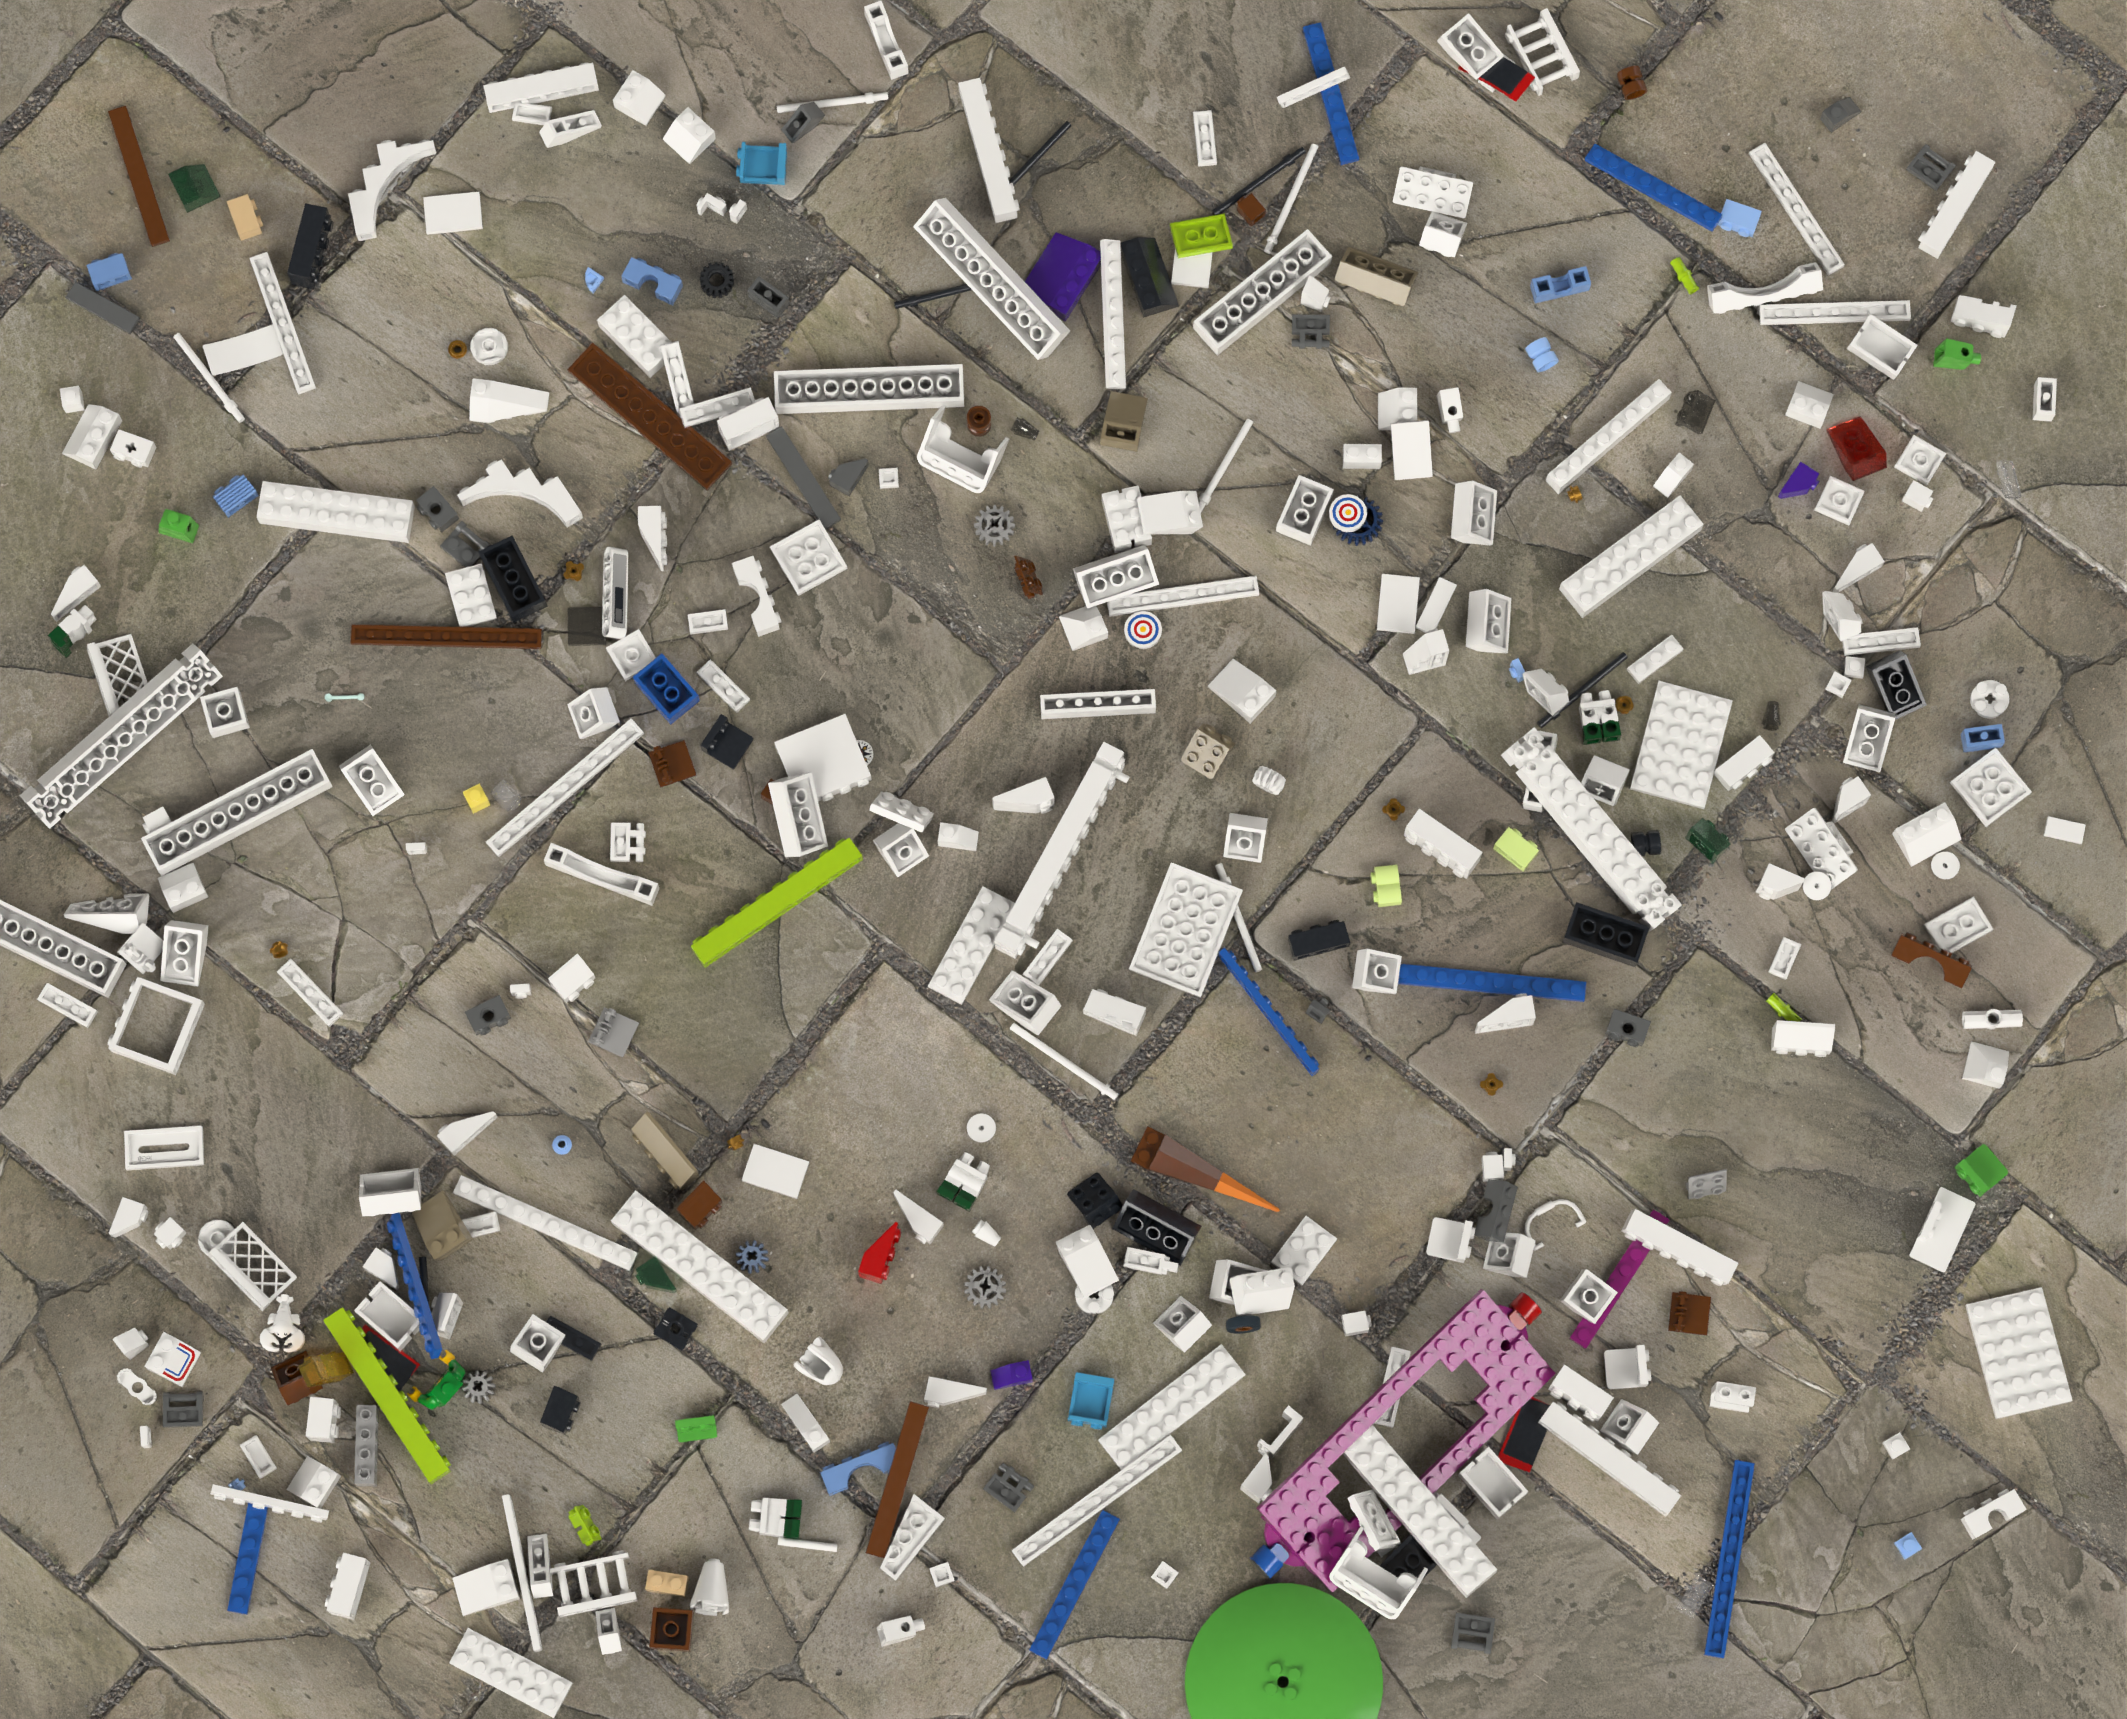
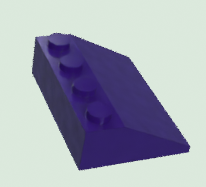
(1064, 273)

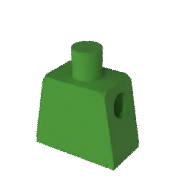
(1955, 355)
(176, 526)

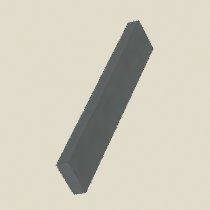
(803, 477)

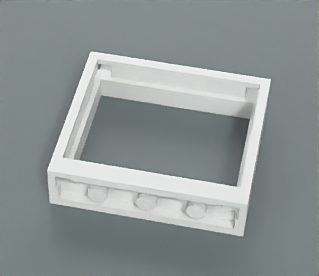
(184, 1037)

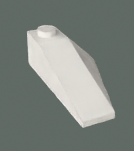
(115, 915)

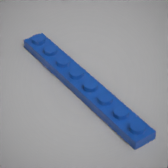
(1331, 96)
(1653, 187)
(1272, 1016)
(416, 1291)
(1074, 1584)

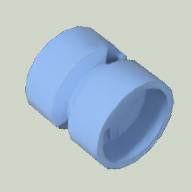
(1540, 352)

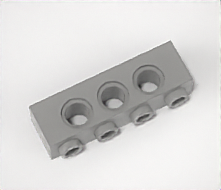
(366, 1445)

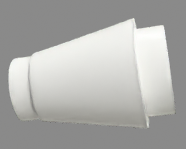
(986, 1233)

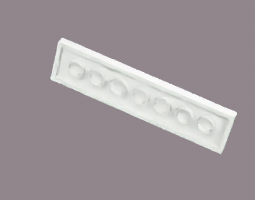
(1172, 1407)

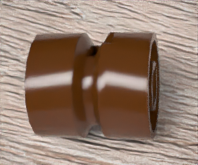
(1631, 81)
(979, 421)

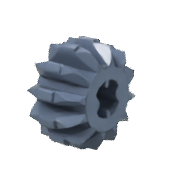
(752, 1263)

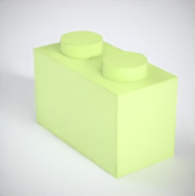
(1516, 848)

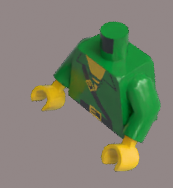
(444, 1387)

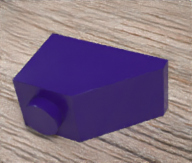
(1800, 482)
(1011, 1375)

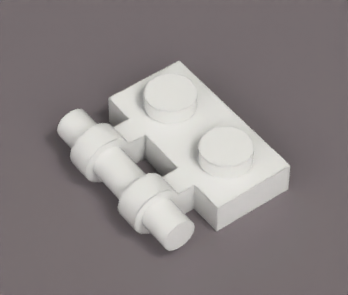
(620, 842)

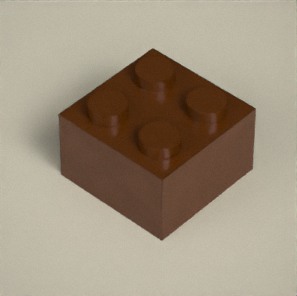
(671, 1629)

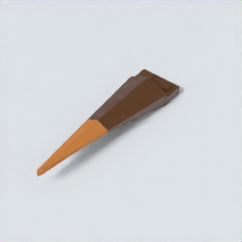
(1167, 1157)

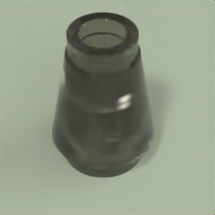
(1024, 429)
(1772, 716)

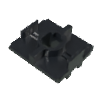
(673, 1317)

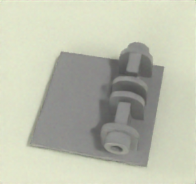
(613, 1032)
(1706, 1184)

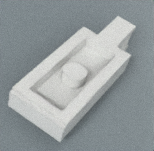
(1149, 1261)

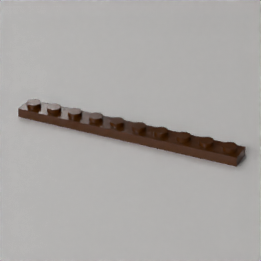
(446, 636)

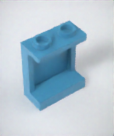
(762, 164)
(1090, 1400)

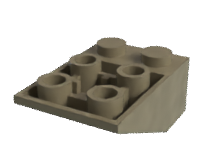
(1123, 421)

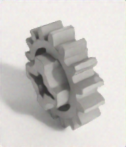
(1000, 520)
(994, 1289)

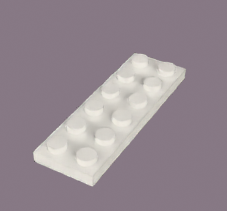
(971, 946)
(511, 1673)

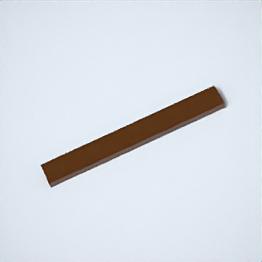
(139, 176)
(897, 1479)

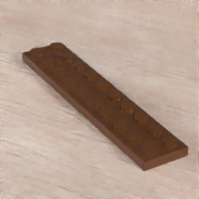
(649, 416)

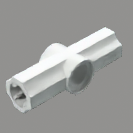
(2004, 1018)

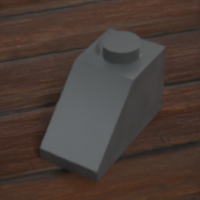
(1839, 114)
(802, 121)
(848, 475)

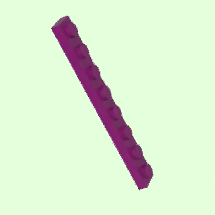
(1618, 1281)

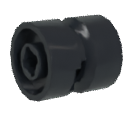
(1647, 843)

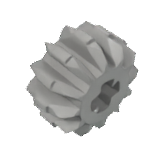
(485, 1387)

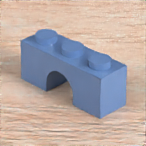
(639, 272)
(1549, 288)

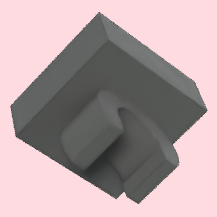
(1318, 1010)

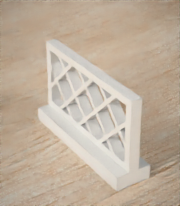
(102, 674)
(240, 1278)

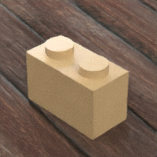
(244, 217)
(667, 1583)

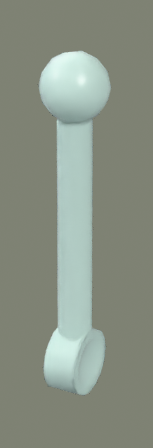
(328, 697)

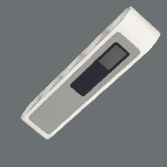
(615, 593)

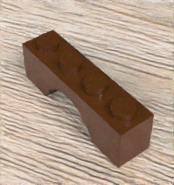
(1954, 969)

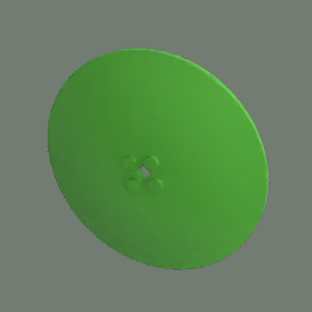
(1288, 1634)

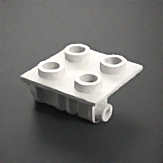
(142, 949)

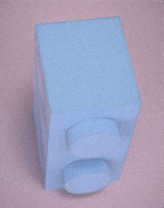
(1739, 218)

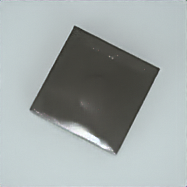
(585, 626)

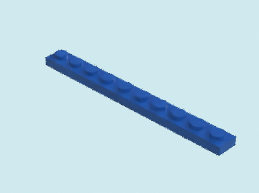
(1492, 982)
(1729, 1559)

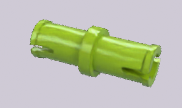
(1684, 275)
(1782, 1009)

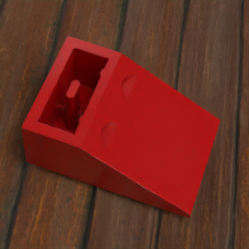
(876, 1258)

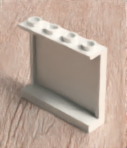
(829, 754)

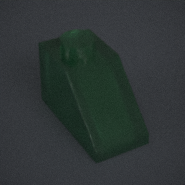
(654, 1276)

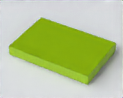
(1201, 235)

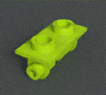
(581, 1517)

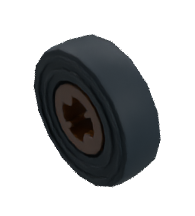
(1243, 1324)

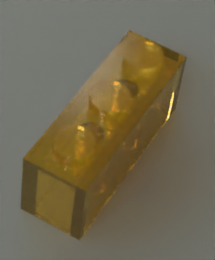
(325, 1369)

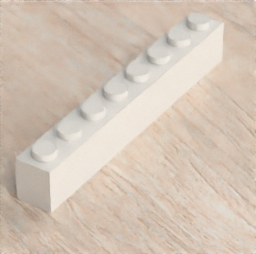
(988, 151)
(1608, 436)
(1609, 1458)

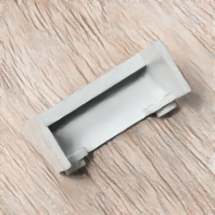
(956, 461)
(1371, 1582)

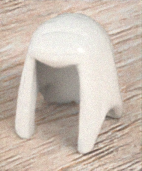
(820, 1363)

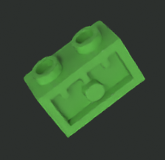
(696, 1428)

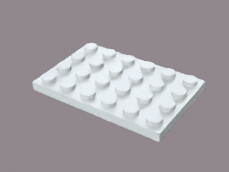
(1681, 744)
(1185, 929)
(2018, 1353)

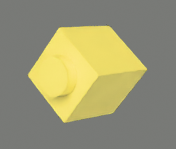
(476, 798)

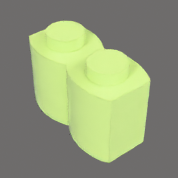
(1387, 886)

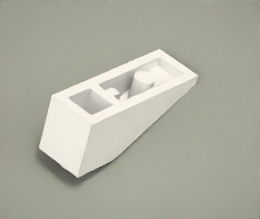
(568, 128)
(1863, 563)
(77, 589)
(460, 1133)
(922, 1222)
(947, 1392)
(805, 1423)
(539, 1566)

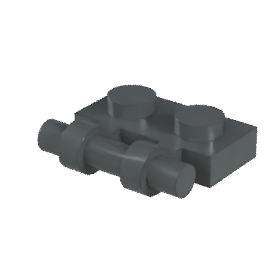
(1310, 325)
(1005, 1492)

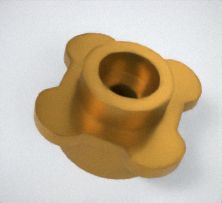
(572, 566)
(1393, 804)
(1491, 1089)

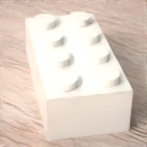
(634, 335)
(1442, 844)

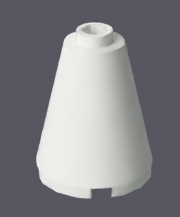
(711, 1590)

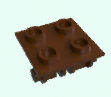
(1025, 571)
(672, 763)
(1689, 1313)

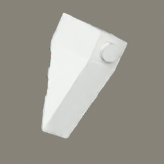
(500, 401)

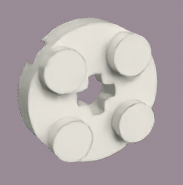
(1998, 692)
(1095, 1305)

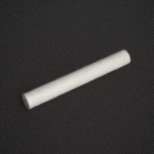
(807, 1544)

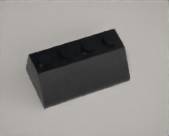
(1148, 275)
(1156, 1227)

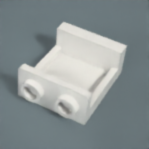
(1732, 1396)
(1294, 1422)

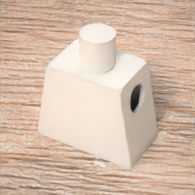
(1450, 400)
(891, 1632)

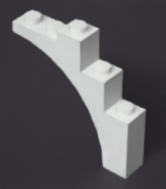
(377, 178)
(524, 484)

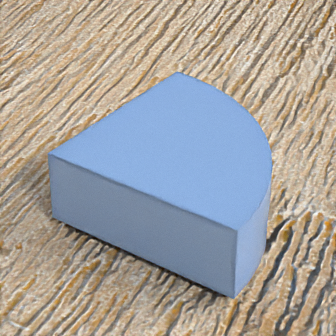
(593, 279)

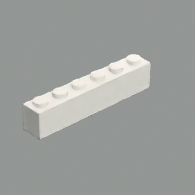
(541, 87)
(1956, 205)
(1098, 704)
(1679, 1247)

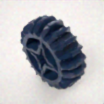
(1370, 531)

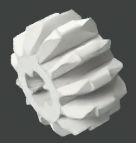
(1269, 780)

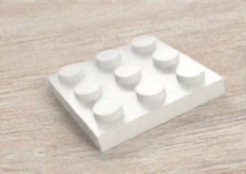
(808, 557)
(1990, 787)

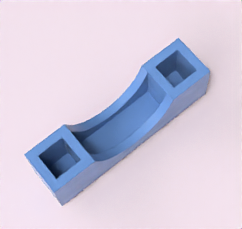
(837, 1477)

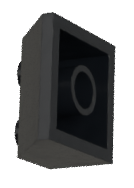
(560, 1410)

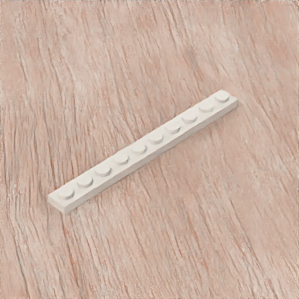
(564, 787)
(545, 1223)
(1096, 1500)

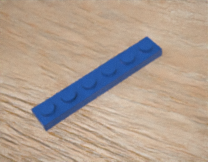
(247, 1560)

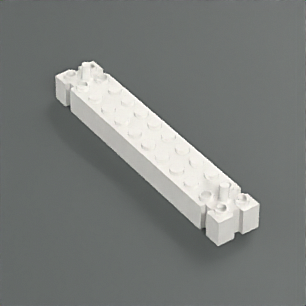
(121, 735)
(1591, 829)
(1059, 850)

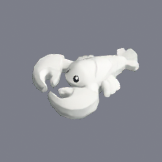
(282, 1327)

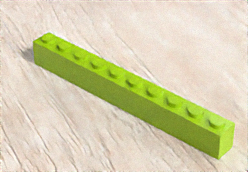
(776, 902)
(387, 1396)

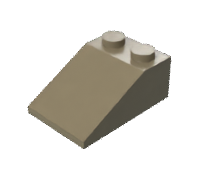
(441, 1227)

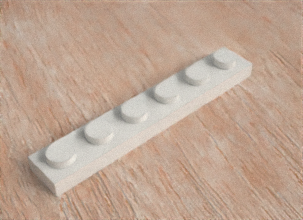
(261, 1501)

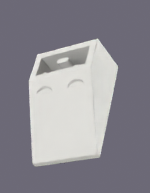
(651, 525)

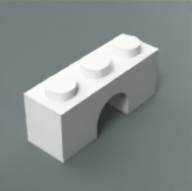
(2007, 1504)

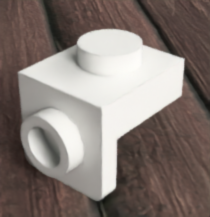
(715, 203)

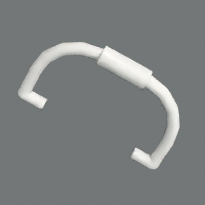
(1546, 1207)

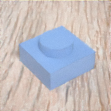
(1516, 670)
(1908, 1545)

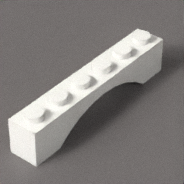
(1801, 281)
(580, 867)

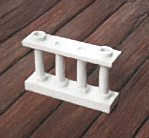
(1553, 37)
(606, 1599)

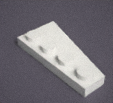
(914, 1531)

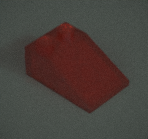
(1857, 448)

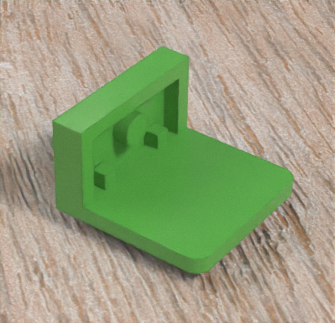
(1981, 1170)

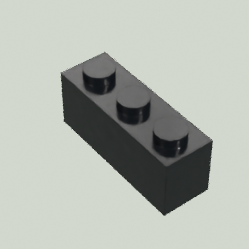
(1318, 940)

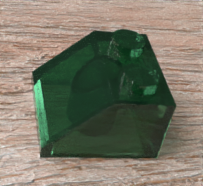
(194, 186)
(1708, 840)

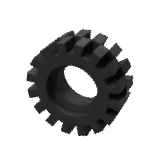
(716, 290)

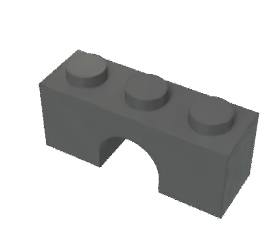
(1495, 1224)

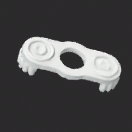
(128, 1378)

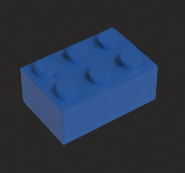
(666, 689)

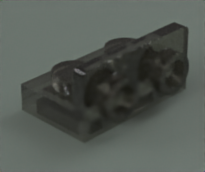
(1695, 411)

